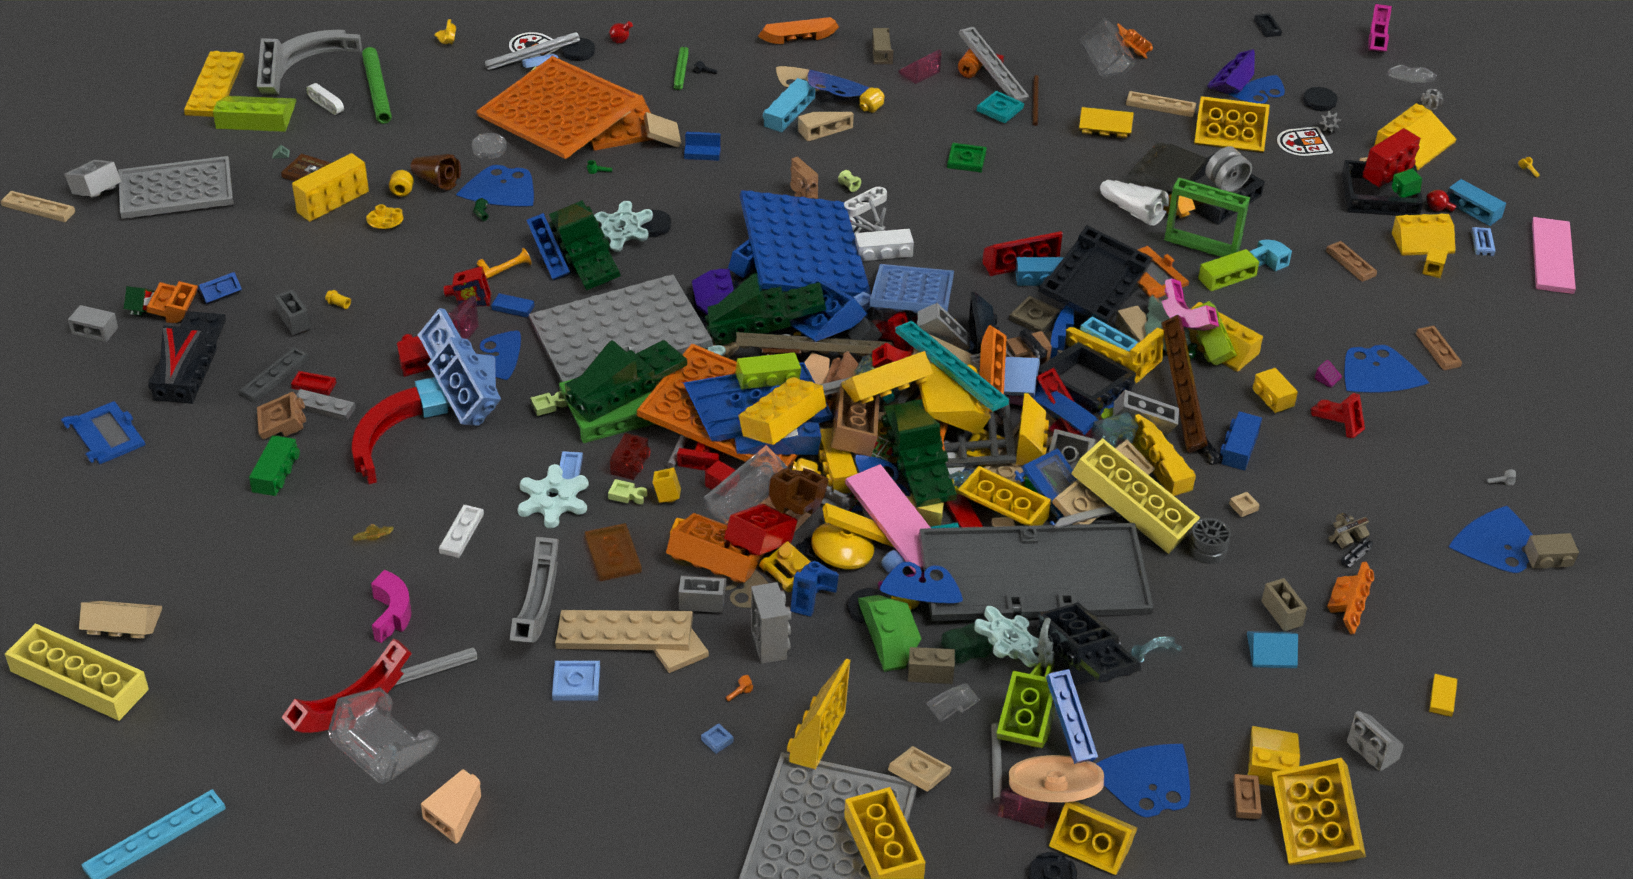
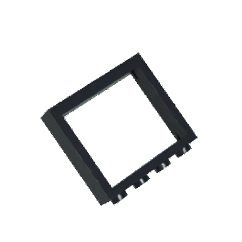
(1252, 188)
(1376, 204)
(1080, 353)

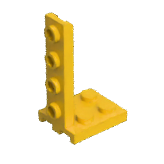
(1140, 359)

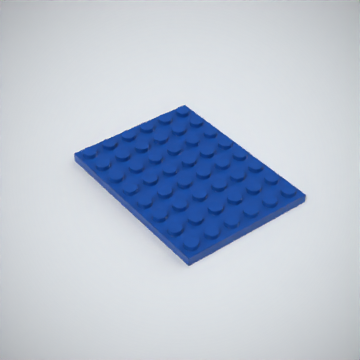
(801, 241)

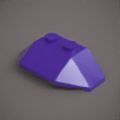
(1235, 73)
(711, 288)

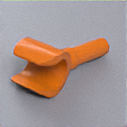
(745, 686)

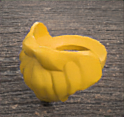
(448, 35)

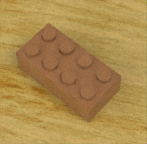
(855, 424)

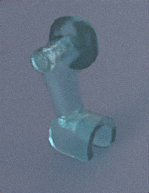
(960, 477)
(1156, 642)

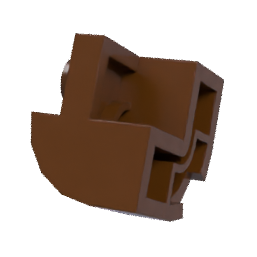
(797, 490)

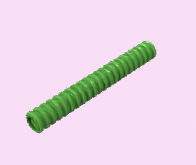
(376, 85)

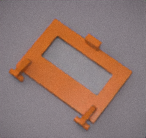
(1159, 270)

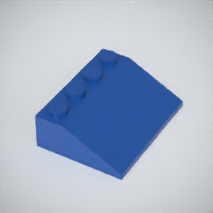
(840, 314)

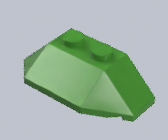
(890, 629)

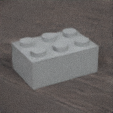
(770, 622)

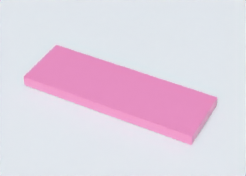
(1553, 255)
(890, 511)

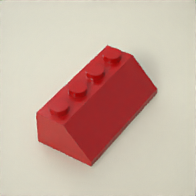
(1002, 257)

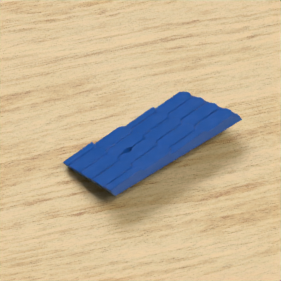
(722, 400)

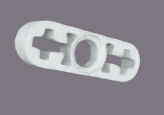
(325, 99)
(856, 207)

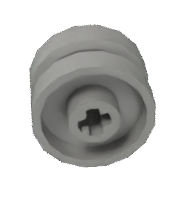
(1228, 169)

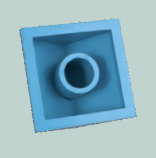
(1273, 649)

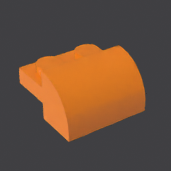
(172, 301)

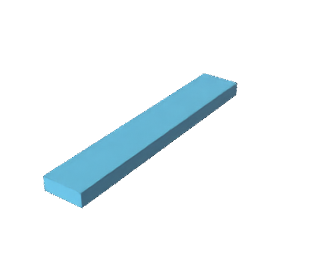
(153, 836)

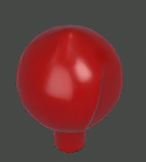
(620, 32)
(1439, 200)

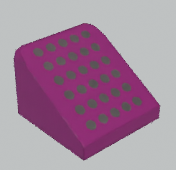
(1327, 374)

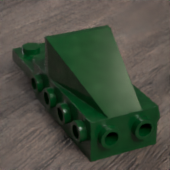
(584, 244)
(751, 305)
(620, 377)
(919, 452)

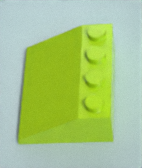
(253, 113)

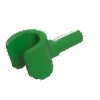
(593, 168)

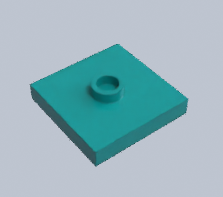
(1000, 107)

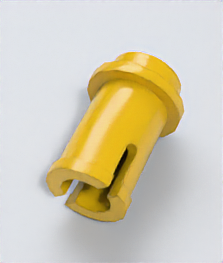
(333, 297)

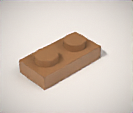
(1247, 796)

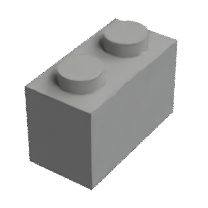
(93, 323)

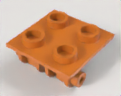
(1135, 40)

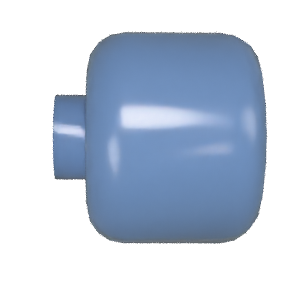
(891, 560)

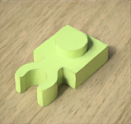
(546, 403)
(625, 491)

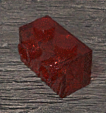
(629, 456)

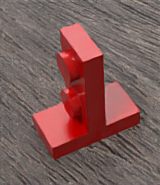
(888, 330)
(1347, 412)
(699, 459)

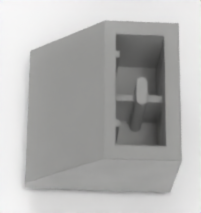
(702, 593)
(1373, 741)

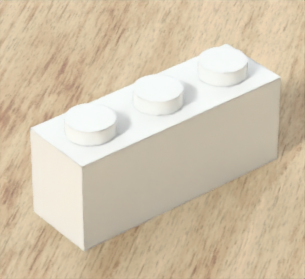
(884, 244)

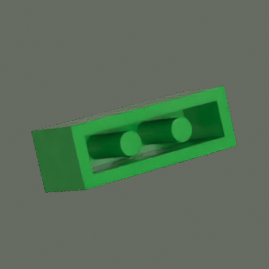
(274, 465)

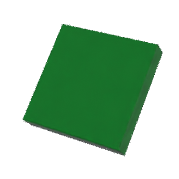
(966, 157)

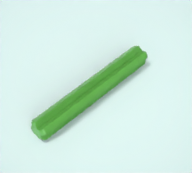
(681, 68)

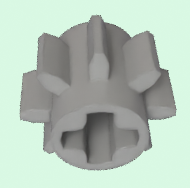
(1432, 99)
(1329, 116)

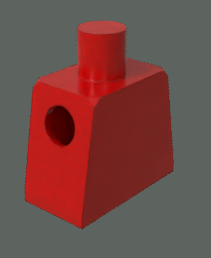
(412, 355)

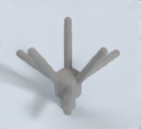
(879, 222)

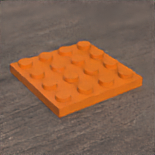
(625, 131)

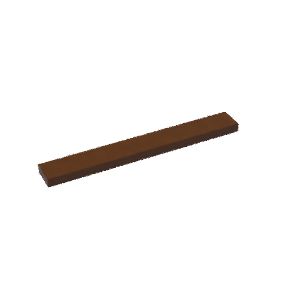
(1184, 384)

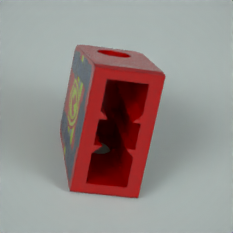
(468, 284)

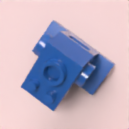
(808, 583)

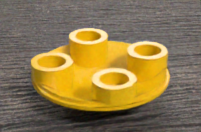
(384, 217)

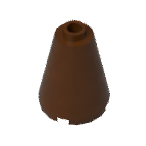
(438, 170)

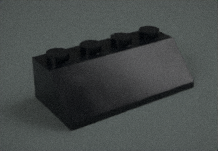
(980, 317)

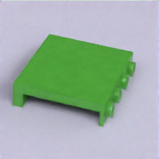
(612, 423)

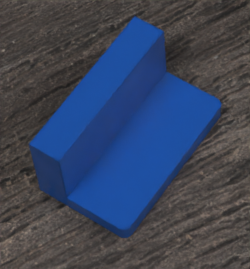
(702, 146)
(219, 287)

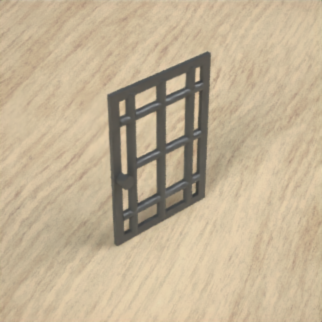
(961, 445)

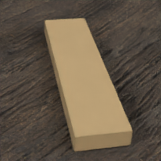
(1161, 104)
(38, 206)

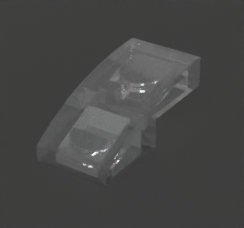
(952, 700)

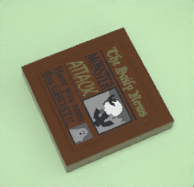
(302, 166)

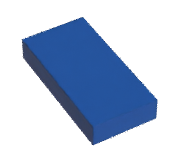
(513, 305)

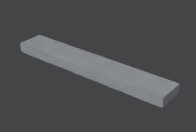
(993, 64)

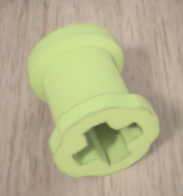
(849, 181)

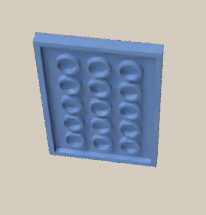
(911, 288)

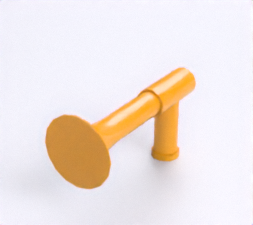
(490, 272)

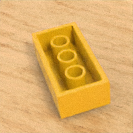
(330, 187)
(782, 410)
(883, 836)

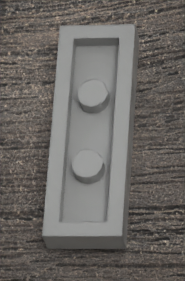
(326, 405)

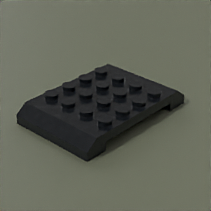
(1096, 275)

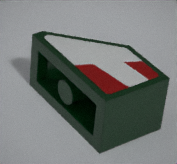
(137, 300)

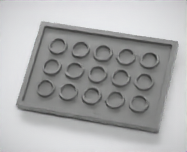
(175, 187)

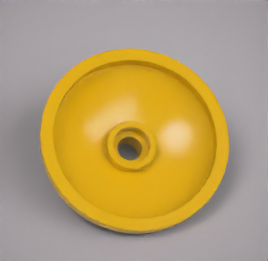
(841, 547)

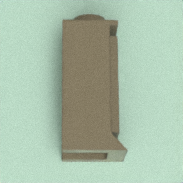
(881, 46)

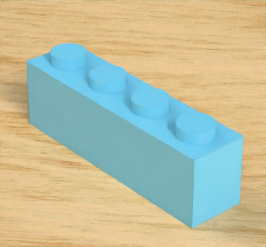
(788, 105)

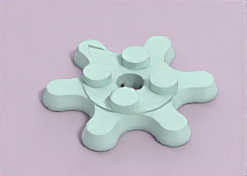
(624, 217)
(553, 506)
(1001, 628)

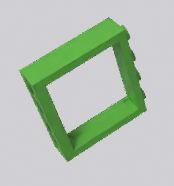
(1210, 196)

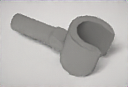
(1508, 478)

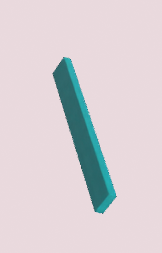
(952, 366)

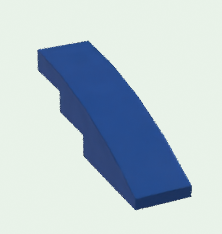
(1058, 336)
(1065, 409)

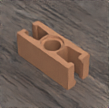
(841, 369)

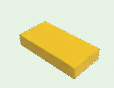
(1443, 695)

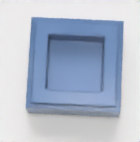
(717, 738)

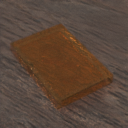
(613, 552)

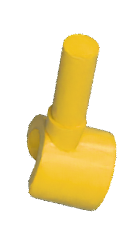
(1527, 163)

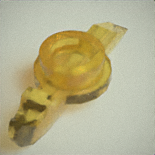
(372, 533)

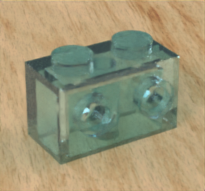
(1115, 429)

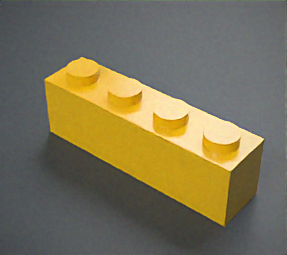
(835, 463)

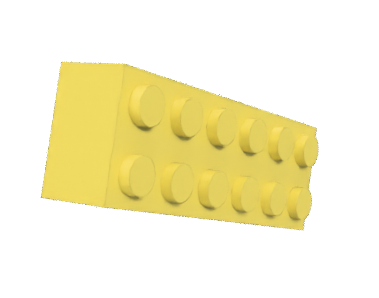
(1135, 495)
(77, 671)

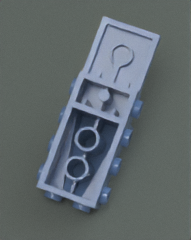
(462, 374)

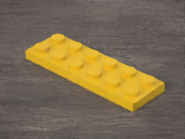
(213, 82)

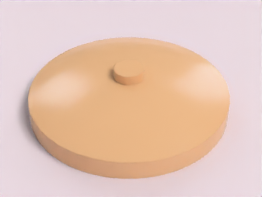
(1056, 779)

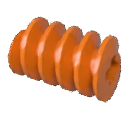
(969, 64)

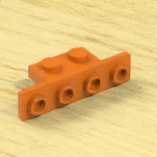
(1350, 596)

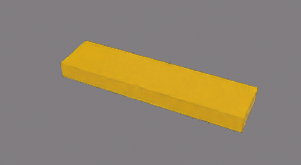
(854, 523)

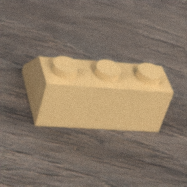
(118, 618)

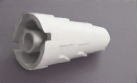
(1140, 201)

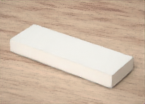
(461, 531)

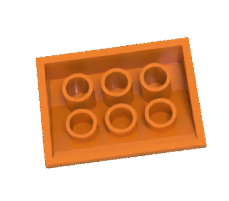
(703, 545)

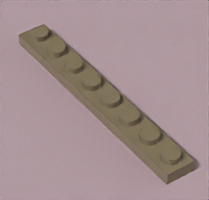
(805, 344)

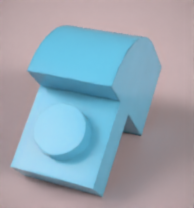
(1272, 253)

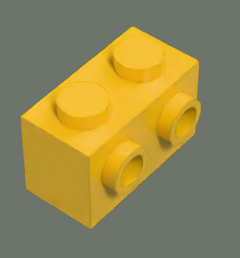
(1275, 390)

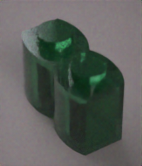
(966, 643)

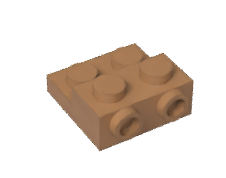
(803, 179)
(281, 415)

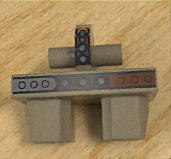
(1347, 528)

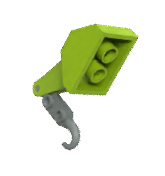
(1028, 702)

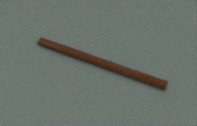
(1035, 100)

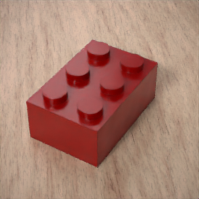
(1391, 157)
(760, 529)

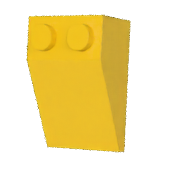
(1272, 752)

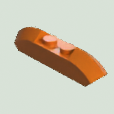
(818, 28)
(993, 358)

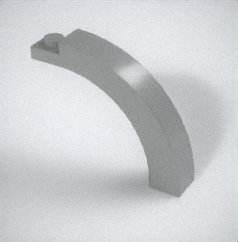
(316, 43)
(533, 616)

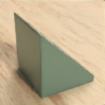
(281, 152)

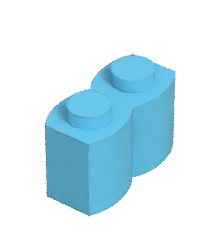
(432, 397)

